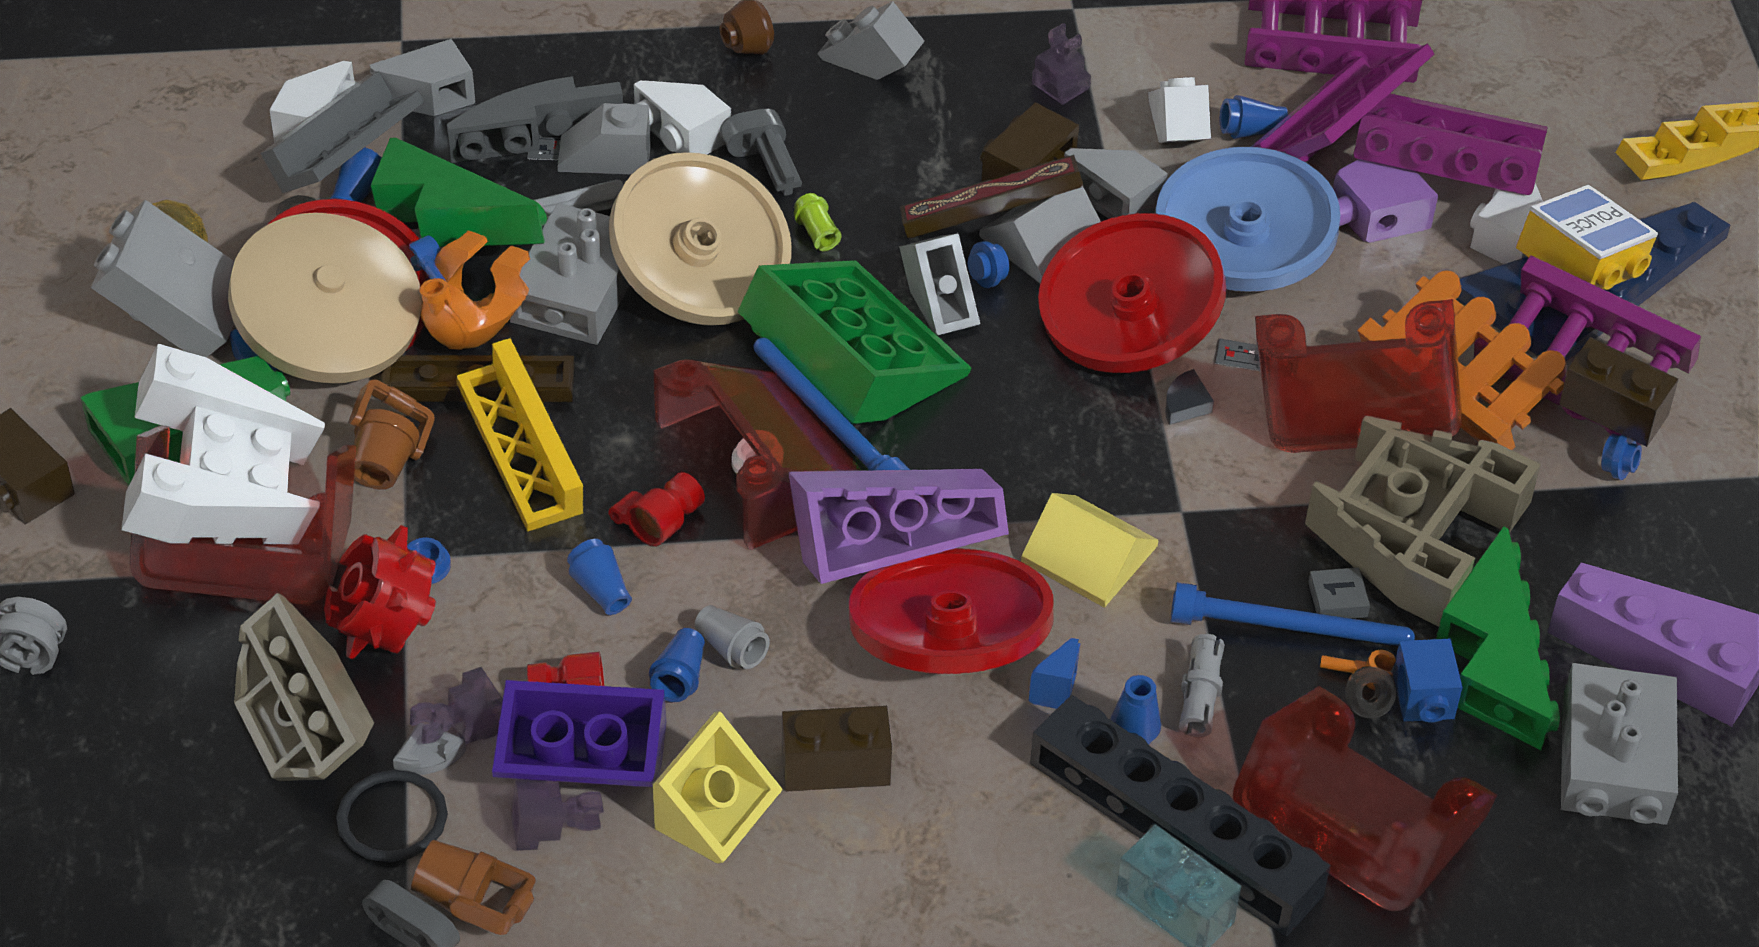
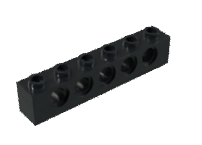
(1102, 766)

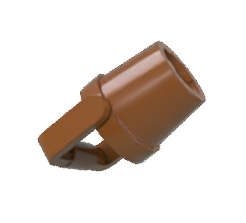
(385, 437)
(460, 881)

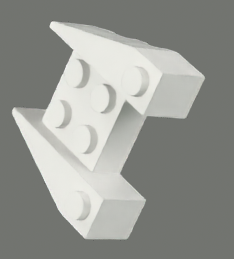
(230, 457)

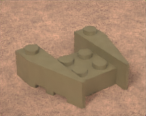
(1406, 500)

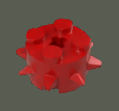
(381, 593)

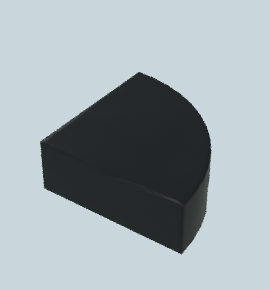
(1187, 398)

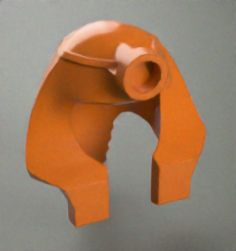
(455, 317)

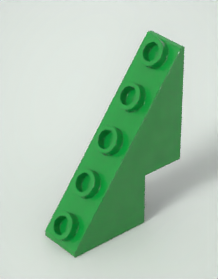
(452, 199)
(1494, 631)

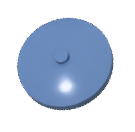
(1260, 210)

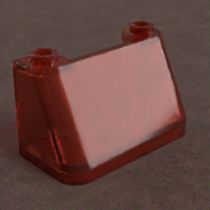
(1325, 391)
(1349, 810)

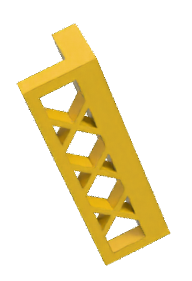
(534, 425)

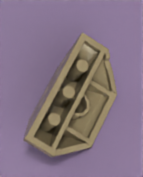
(296, 695)

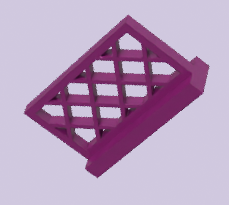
(1340, 104)

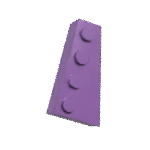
(891, 516)
(1663, 633)

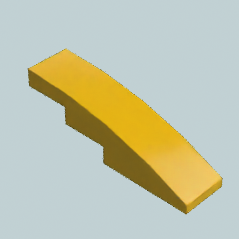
(1689, 145)

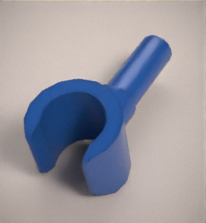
(425, 254)

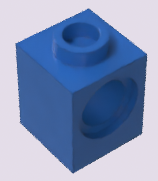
(1427, 680)

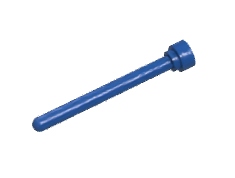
(824, 409)
(1194, 605)

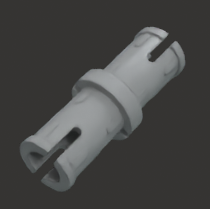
(1201, 685)

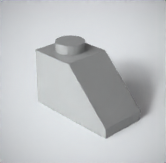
(607, 141)
(1119, 180)
(940, 283)

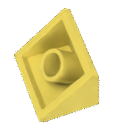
(1086, 548)
(713, 791)

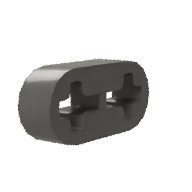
(409, 917)

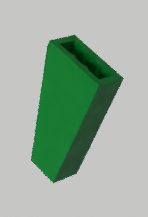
(115, 428)

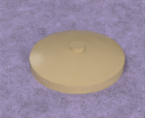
(694, 235)
(324, 297)

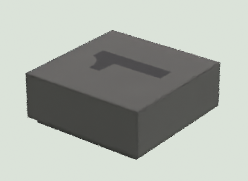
(1339, 593)

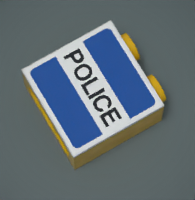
(1588, 237)

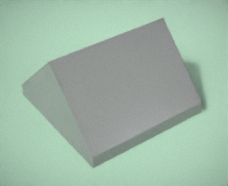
(1039, 229)

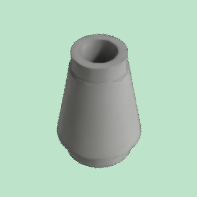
(734, 637)

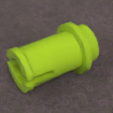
(813, 215)

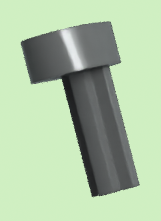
(765, 134)

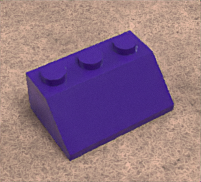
(580, 733)

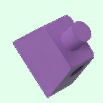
(1383, 200)

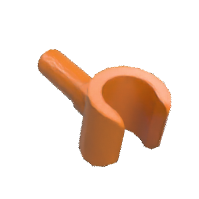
(1378, 658)

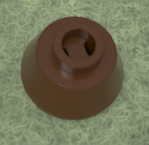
(747, 28)

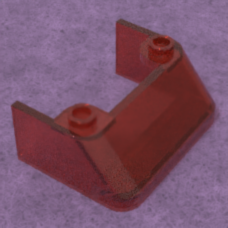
(248, 565)

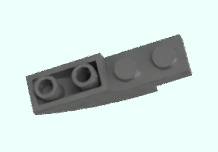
(522, 116)

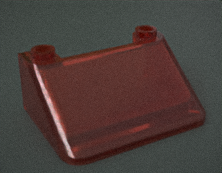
(773, 424)

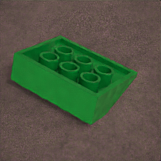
(850, 337)

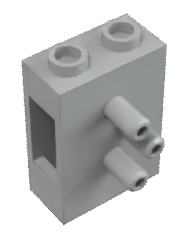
(572, 277)
(167, 279)
(1619, 744)

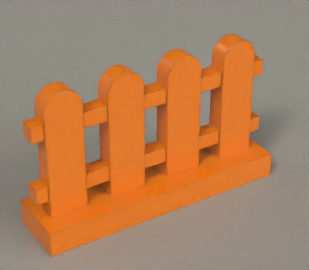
(1488, 366)

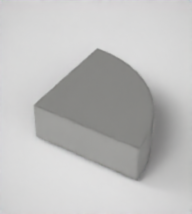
(430, 757)

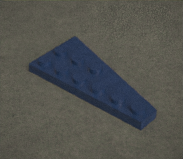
(1681, 240)

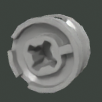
(29, 634)

